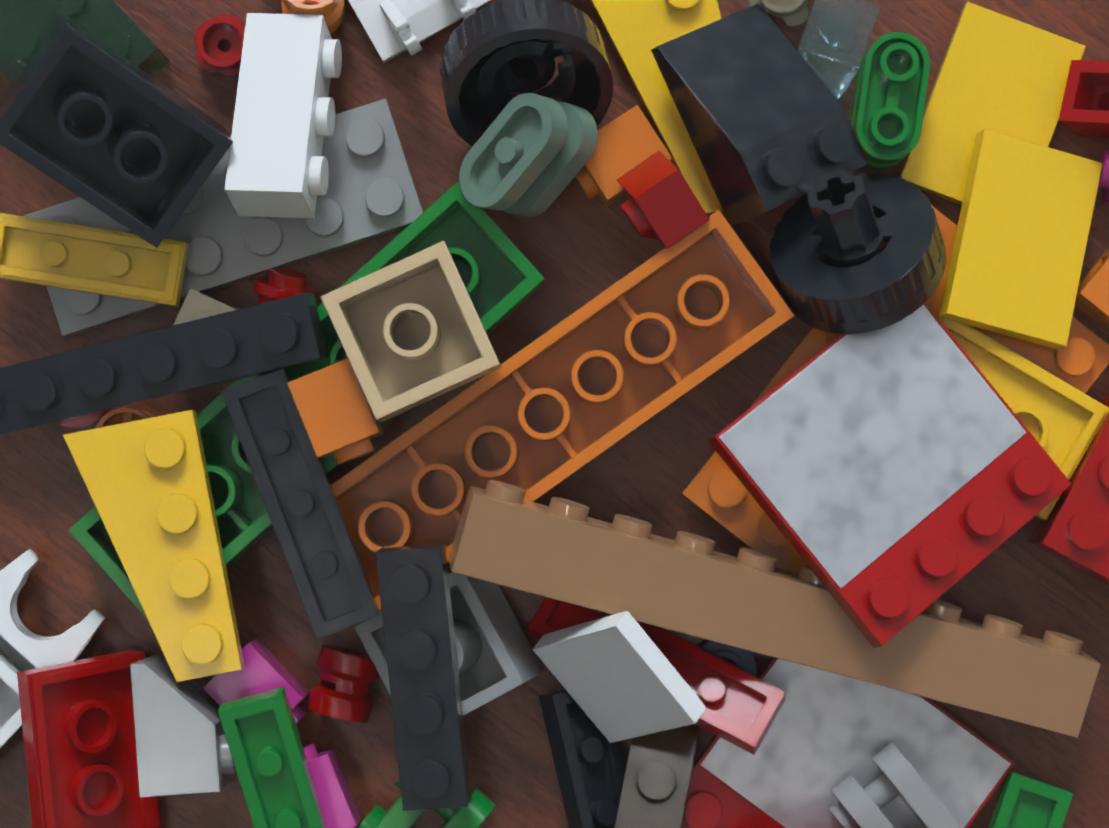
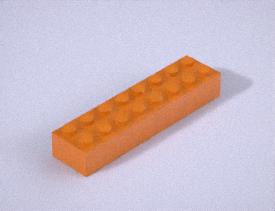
(566, 392)

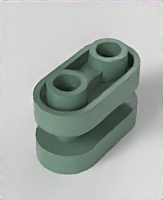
(528, 155)

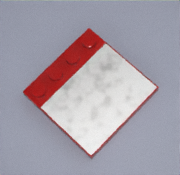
(890, 468)
(821, 738)

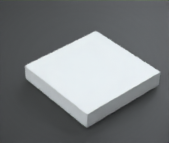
(619, 677)

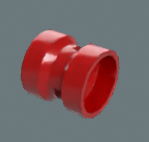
(343, 684)

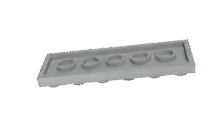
(365, 198)

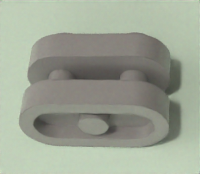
(863, 807)

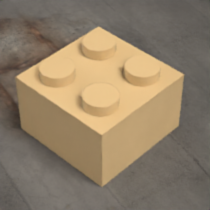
(411, 332)

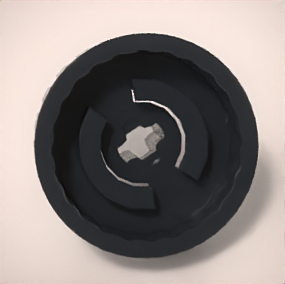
(514, 51)
(848, 224)

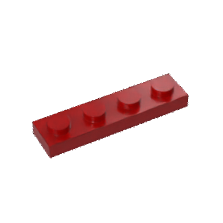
(735, 701)

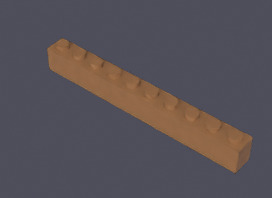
(766, 608)

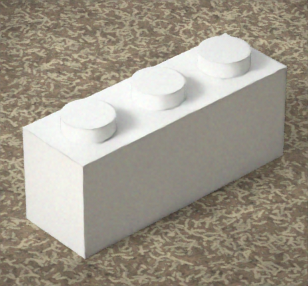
(282, 116)

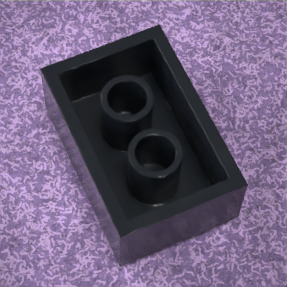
(110, 131)

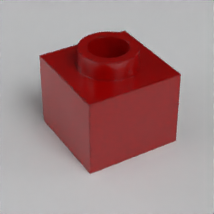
(1087, 99)
(661, 201)

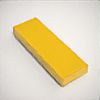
(91, 260)

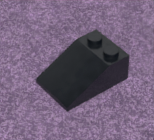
(755, 113)

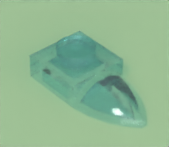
(837, 40)

